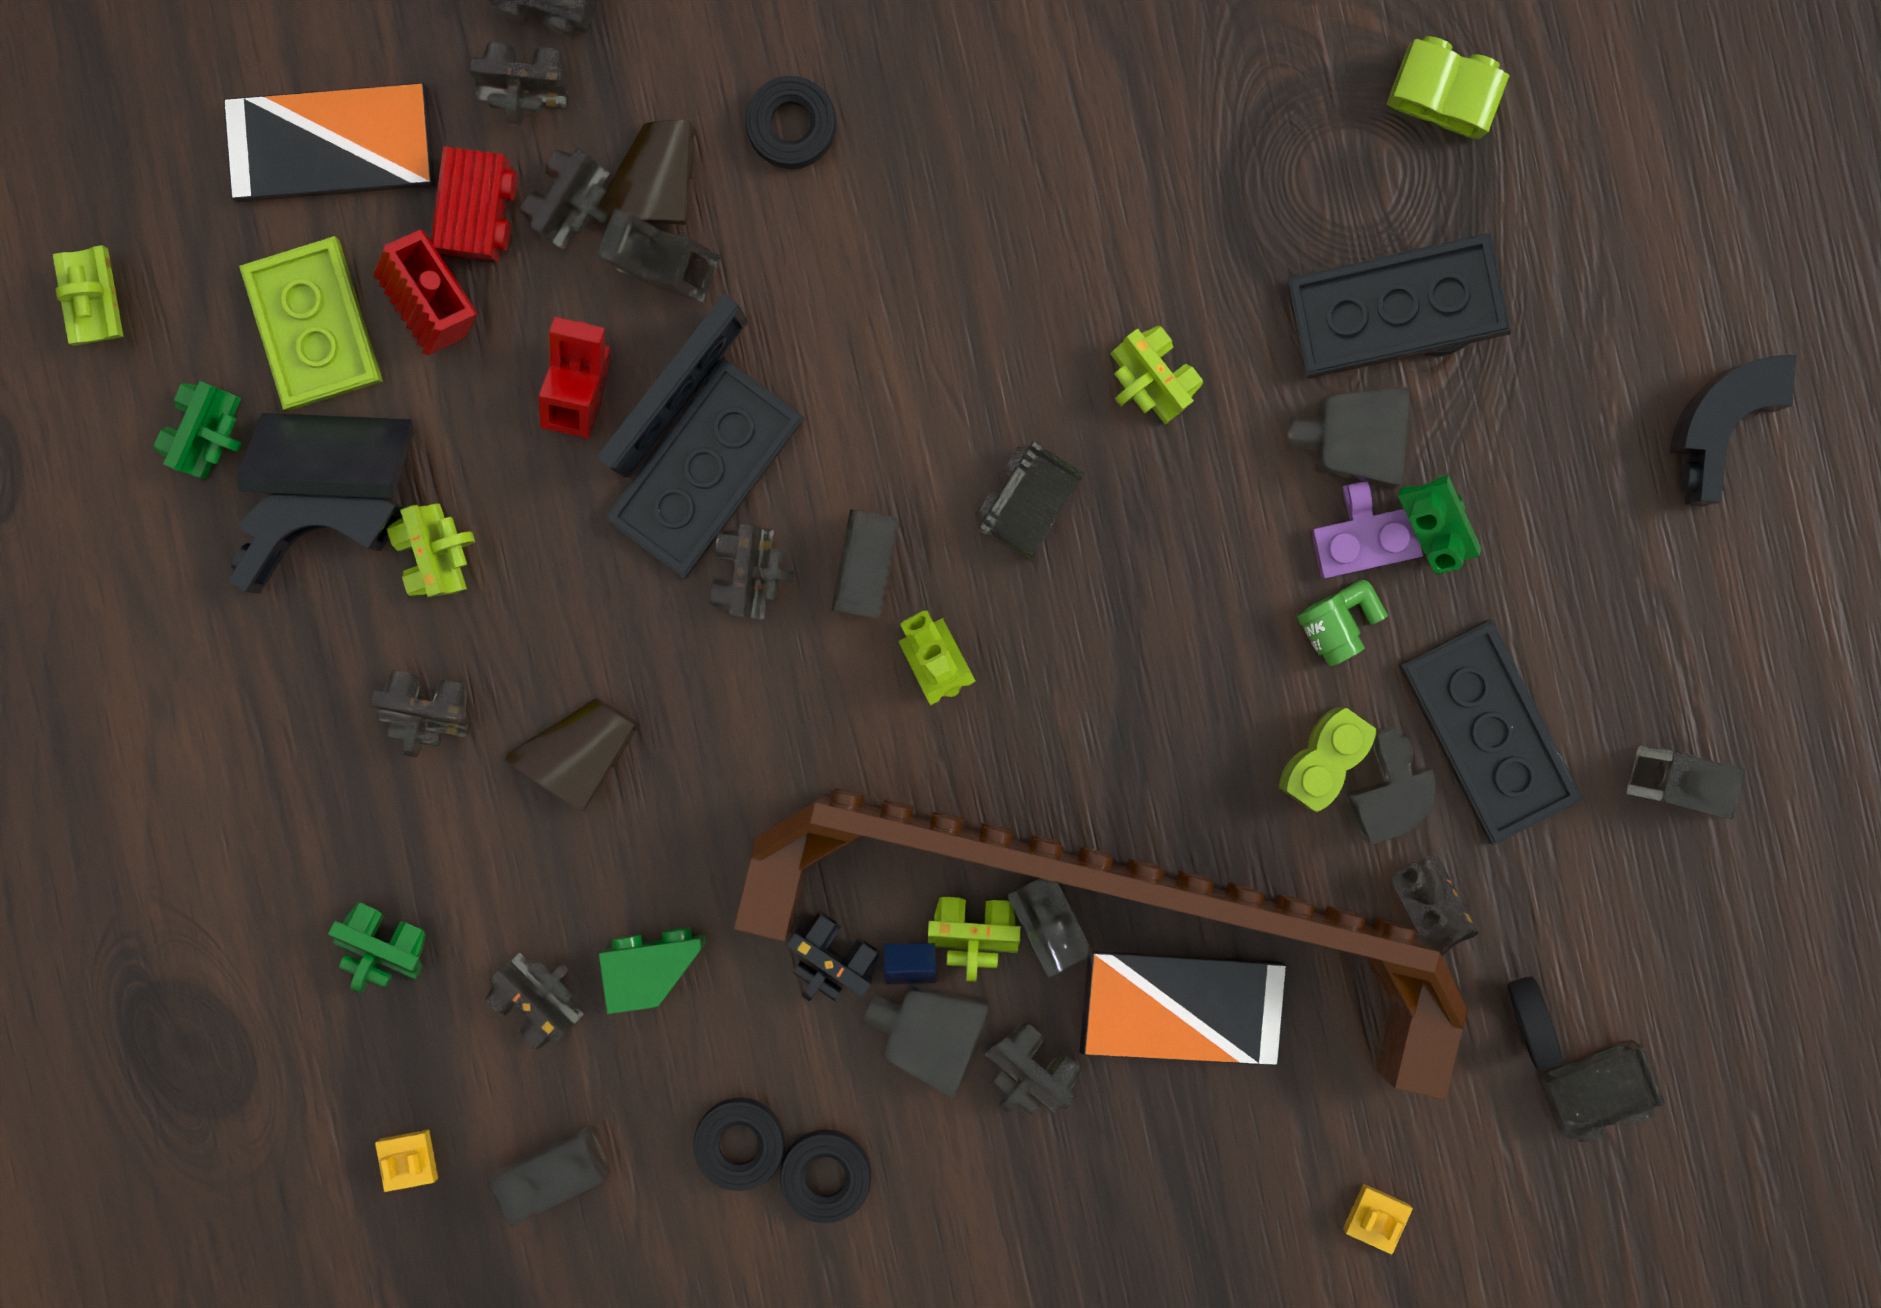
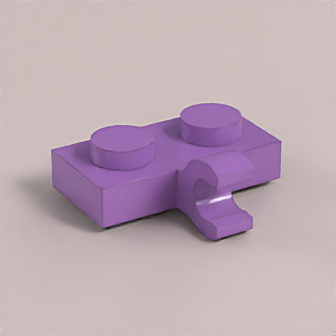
(1366, 538)

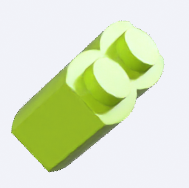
(1448, 87)
(1334, 746)

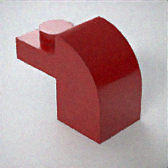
(575, 377)

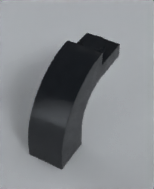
(287, 517)

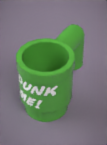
(1332, 625)

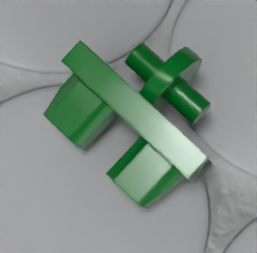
(202, 430)
(1440, 524)
(357, 937)

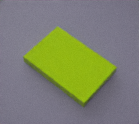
(311, 323)

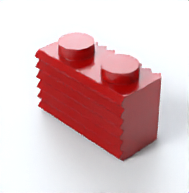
(473, 204)
(424, 292)

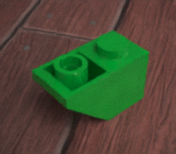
(644, 973)

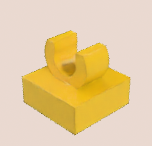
(406, 1160)
(1377, 1219)

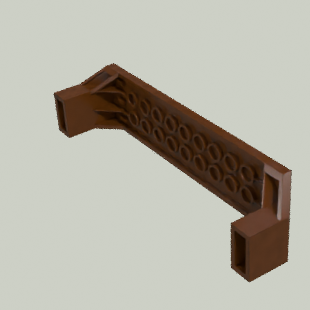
(1425, 1006)

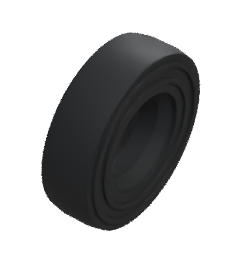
(791, 91)
(1535, 1023)
(739, 1175)
(825, 1207)

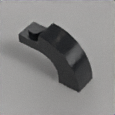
(1715, 412)

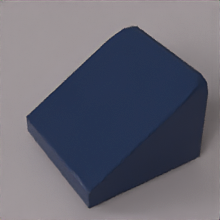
(910, 963)

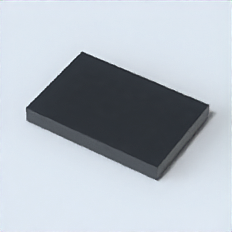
(326, 455)

